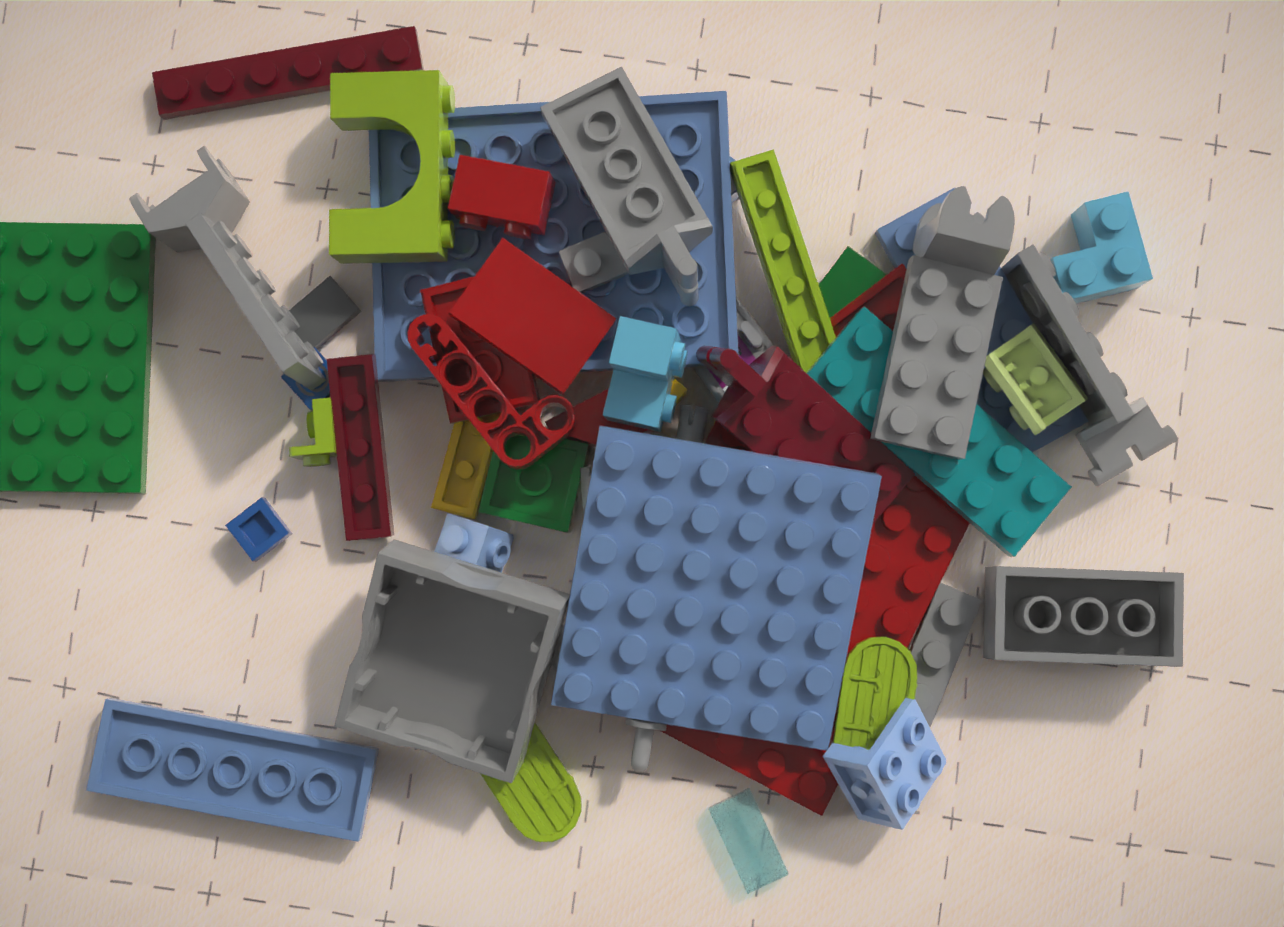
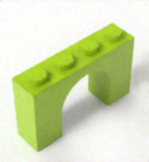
(418, 223)

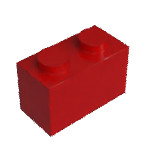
(501, 196)

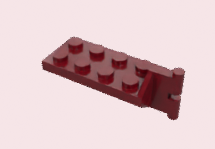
(788, 415)

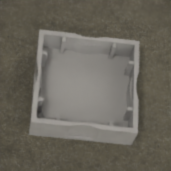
(451, 659)

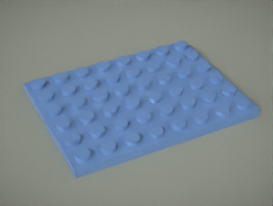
(517, 134)

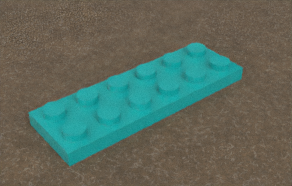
(999, 482)

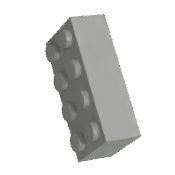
(1083, 616)

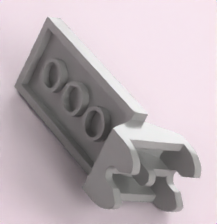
(204, 218)
(944, 326)

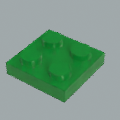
(540, 493)

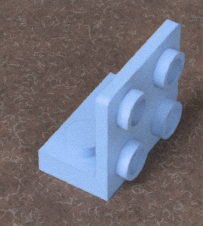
(895, 774)

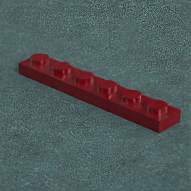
(281, 72)

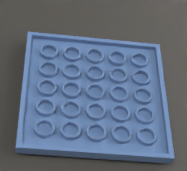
(714, 588)

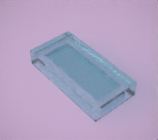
(748, 840)

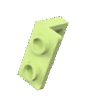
(1033, 380)

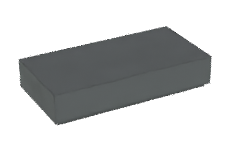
(323, 313)

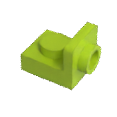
(321, 428)

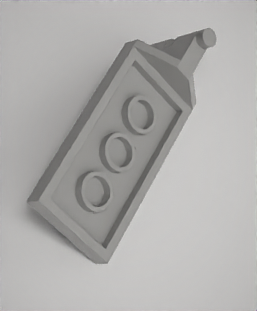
(630, 179)
(1112, 421)

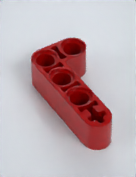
(481, 388)

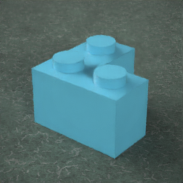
(1109, 254)
(644, 368)

